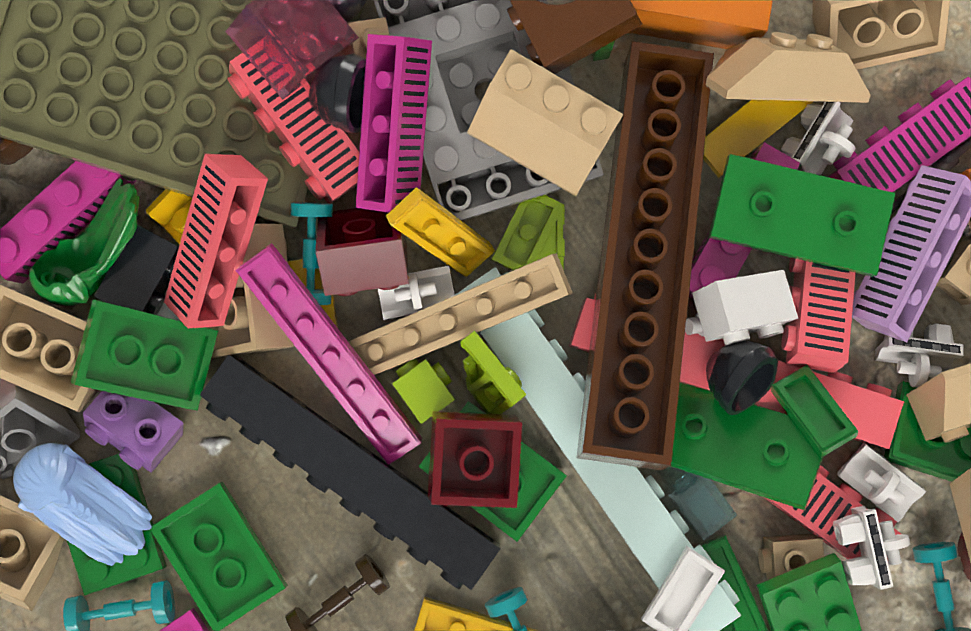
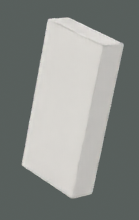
(683, 593)

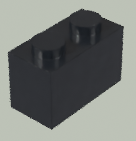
(140, 273)

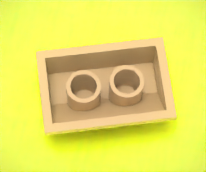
(883, 29)
(543, 122)
(248, 323)
(41, 349)
(944, 404)
(26, 554)

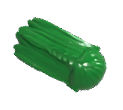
(80, 264)

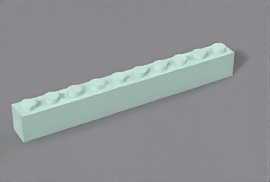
(620, 490)

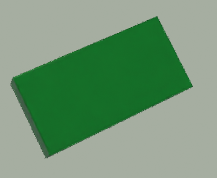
(814, 411)

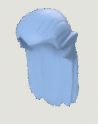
(80, 503)

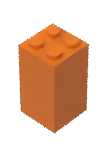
(703, 21)

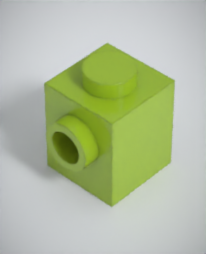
(424, 388)

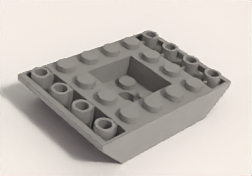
(467, 49)

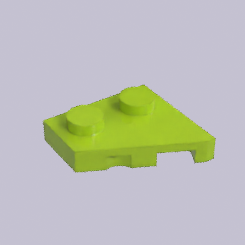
(532, 234)
(487, 379)

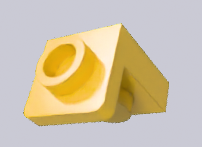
(171, 212)

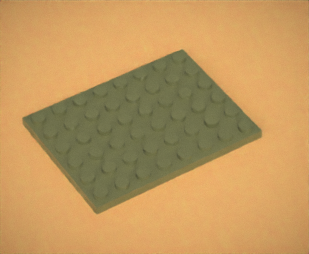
(136, 92)

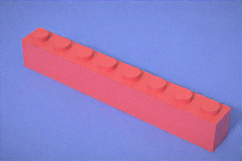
(869, 409)

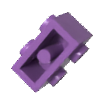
(133, 426)

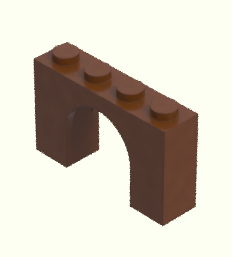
(571, 30)

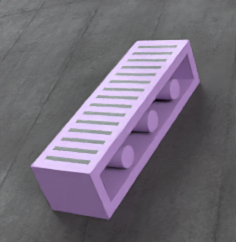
(914, 253)

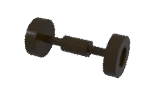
(371, 575)

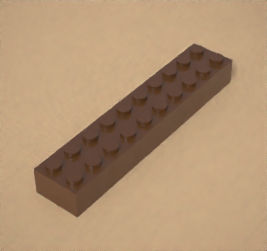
(646, 259)

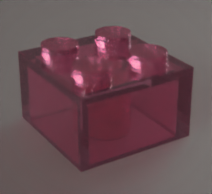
(290, 39)

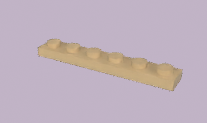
(462, 314)

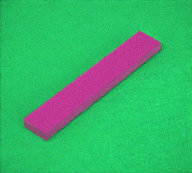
(329, 353)

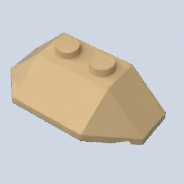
(788, 71)

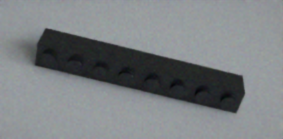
(350, 471)

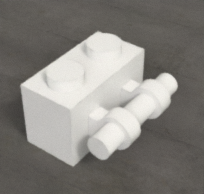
(742, 306)

